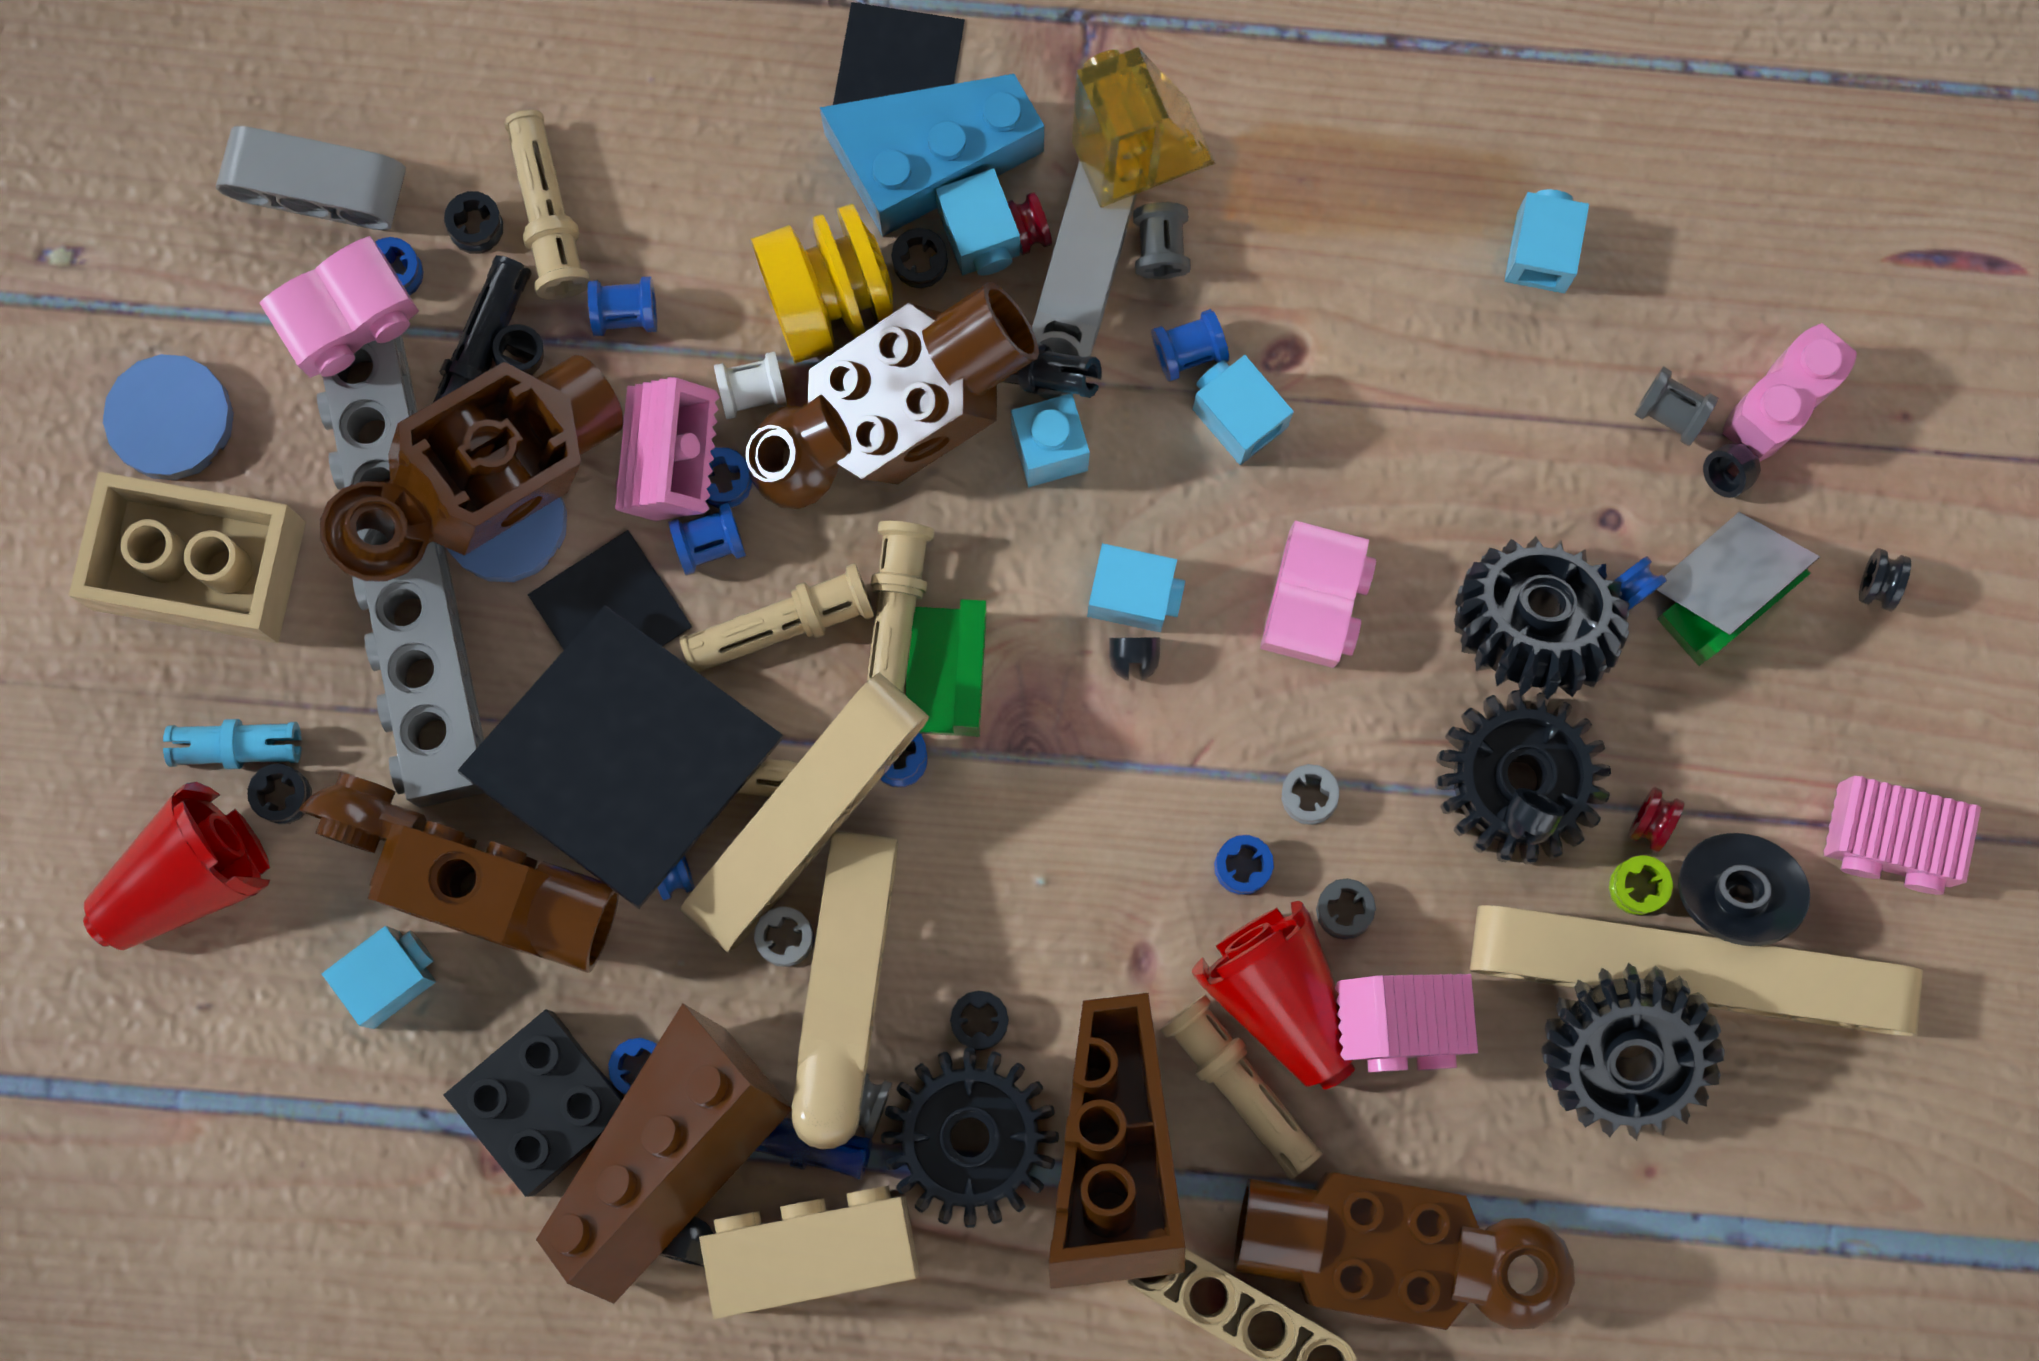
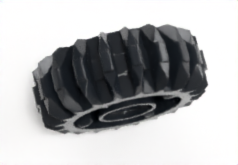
(1541, 617)
(1529, 737)
(1623, 1014)
(929, 1127)

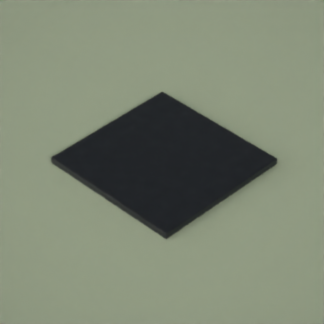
(621, 755)

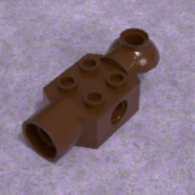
(894, 398)
(473, 466)
(421, 869)
(1398, 1252)

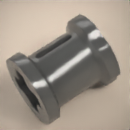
(1161, 240)
(1676, 406)

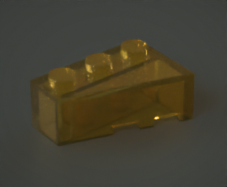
(1133, 126)

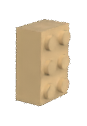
(187, 557)
(808, 1252)

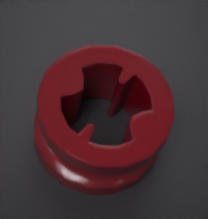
(1030, 223)
(1656, 819)

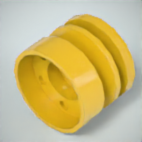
(823, 281)

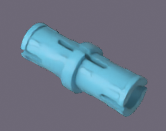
(232, 744)

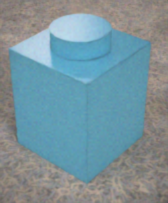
(978, 223)
(1547, 241)
(1240, 408)
(1050, 440)
(1135, 588)
(381, 976)

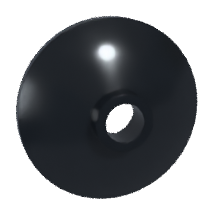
(1746, 869)

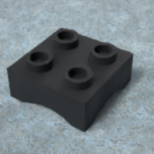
(536, 1102)

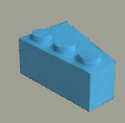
(928, 138)

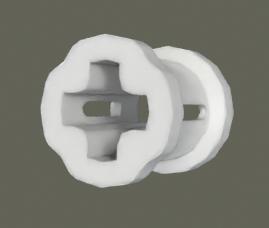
(750, 385)

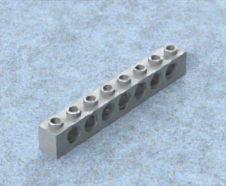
(437, 634)

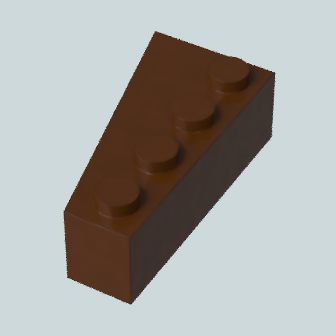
(661, 1156)
(1117, 1173)

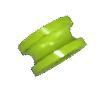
(1648, 903)

